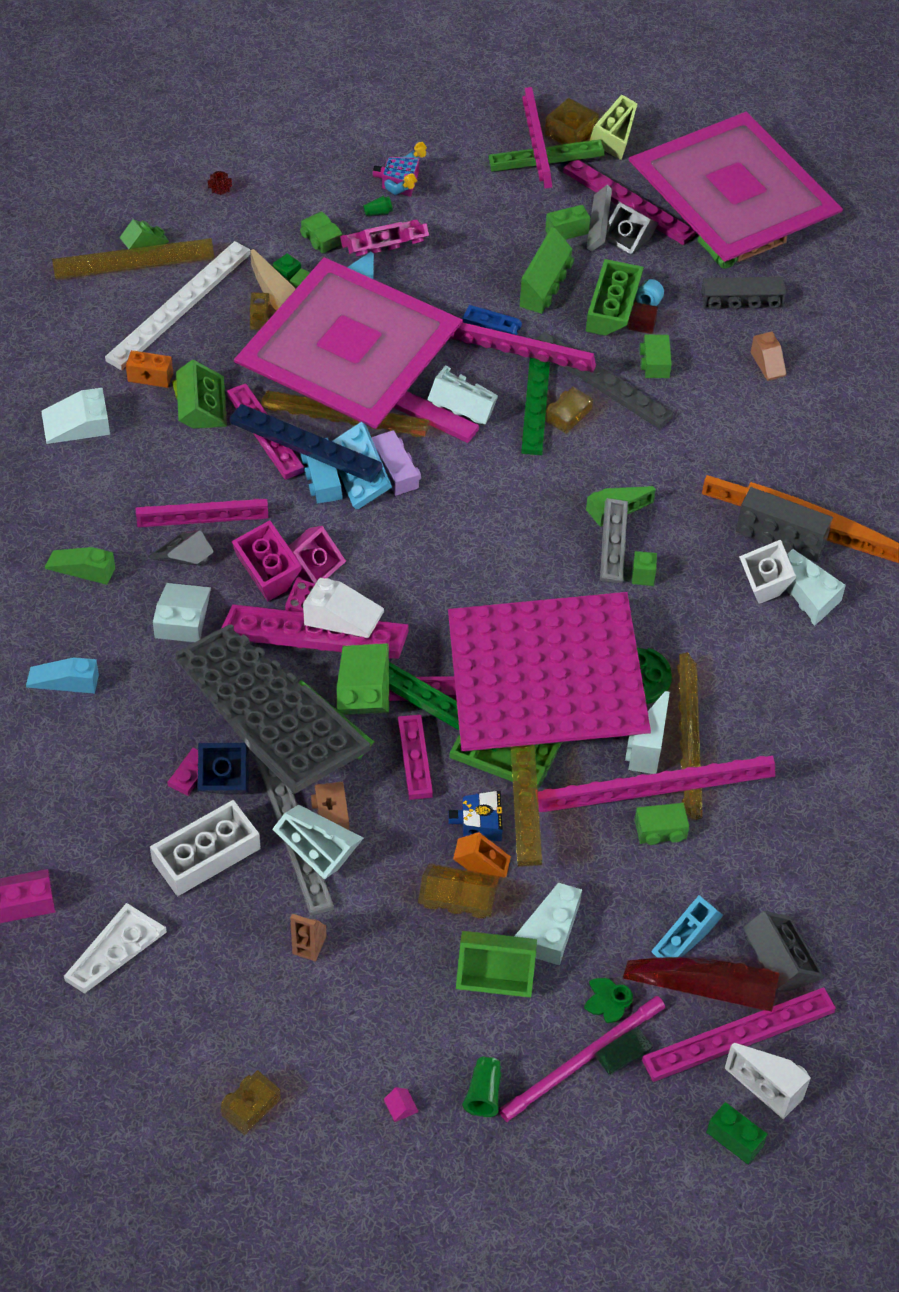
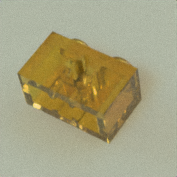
(248, 1114)

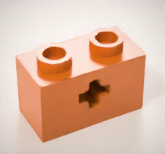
(149, 369)

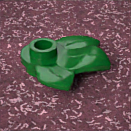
(605, 999)

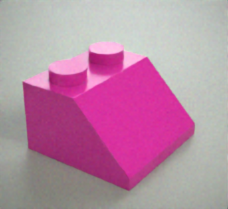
(316, 554)

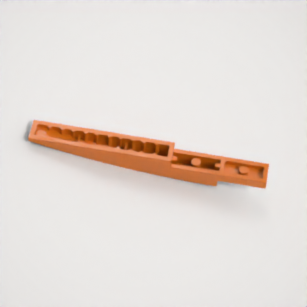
(842, 530)

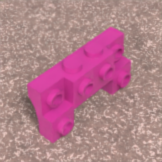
(384, 236)

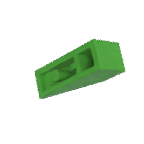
(636, 497)
(84, 563)

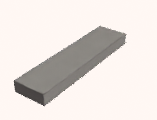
(599, 218)
(613, 540)

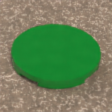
(655, 674)

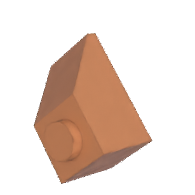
(768, 355)

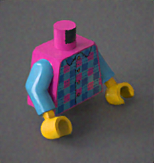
(401, 172)

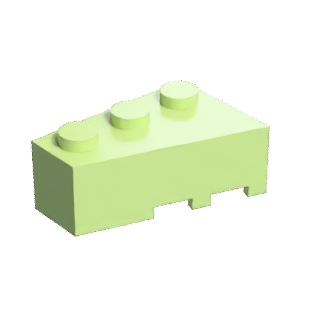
(615, 126)

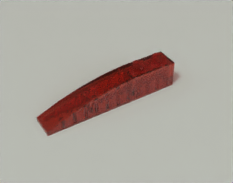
(708, 978)

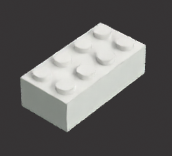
(205, 847)

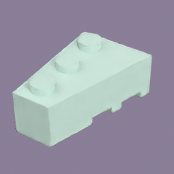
(813, 587)
(317, 839)
(553, 922)

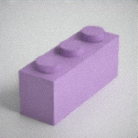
(397, 463)

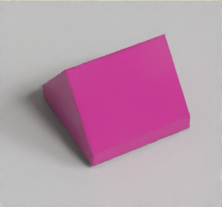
(400, 1104)

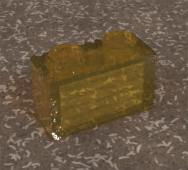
(569, 409)

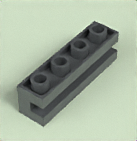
(743, 292)

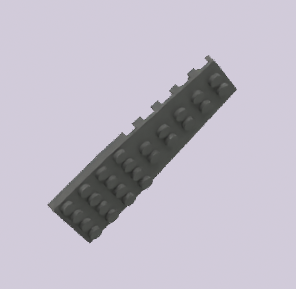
(269, 710)

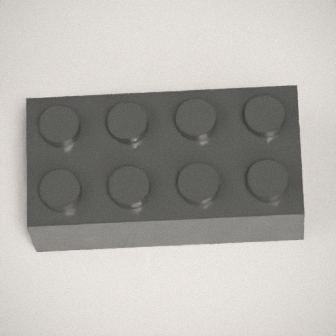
(775, 519)

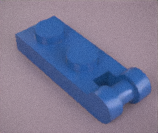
(491, 320)

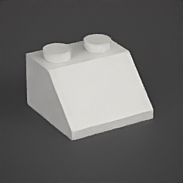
(768, 571)

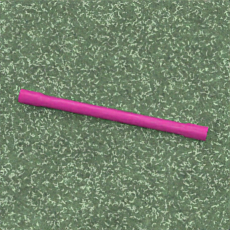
(520, 1102)

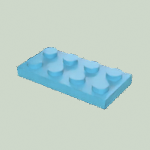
(359, 490)

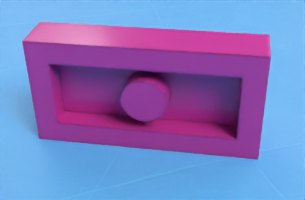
(186, 775)

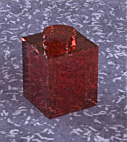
(643, 318)

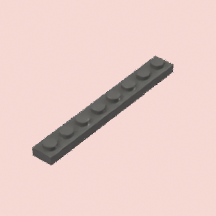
(618, 390)

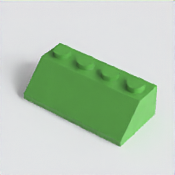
(546, 272)
(613, 297)

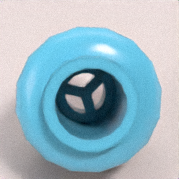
(650, 292)

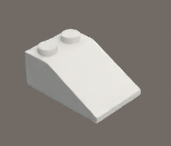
(340, 609)
(769, 1077)

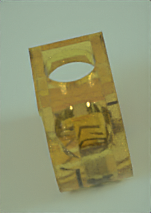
(259, 311)

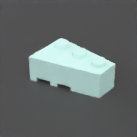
(462, 397)

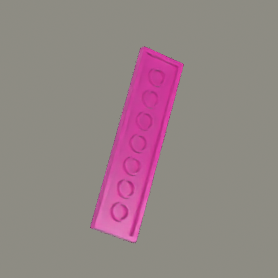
(288, 629)

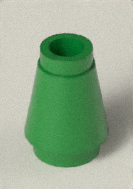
(379, 206)

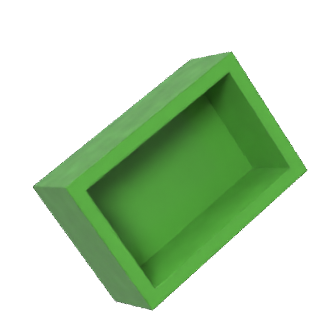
(496, 964)

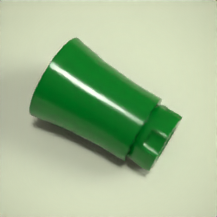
(484, 1088)

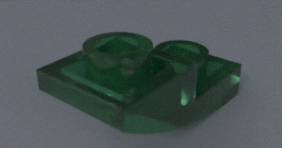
(623, 1051)

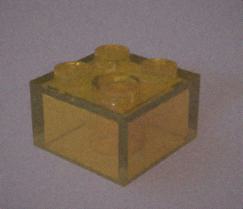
(570, 122)

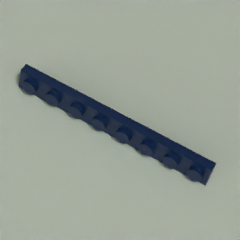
(306, 443)

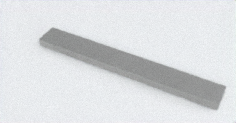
(311, 883)

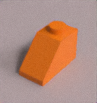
(481, 855)

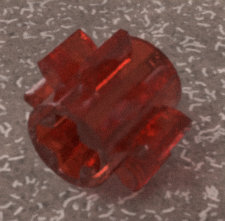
(219, 182)

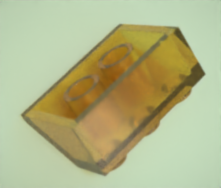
(458, 890)

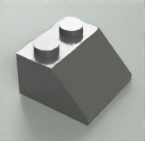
(629, 228)

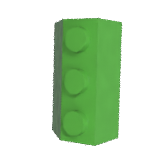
(197, 397)

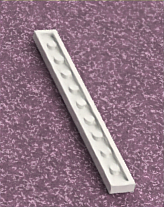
(178, 304)

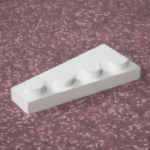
(117, 944)

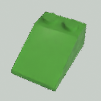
(363, 679)

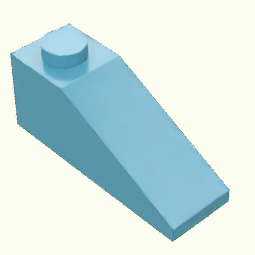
(65, 675)
(688, 929)

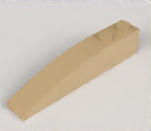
(270, 280)

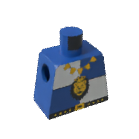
(480, 814)

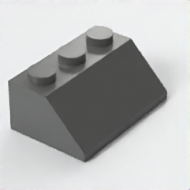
(782, 950)

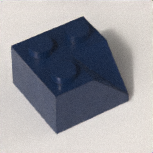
(223, 768)

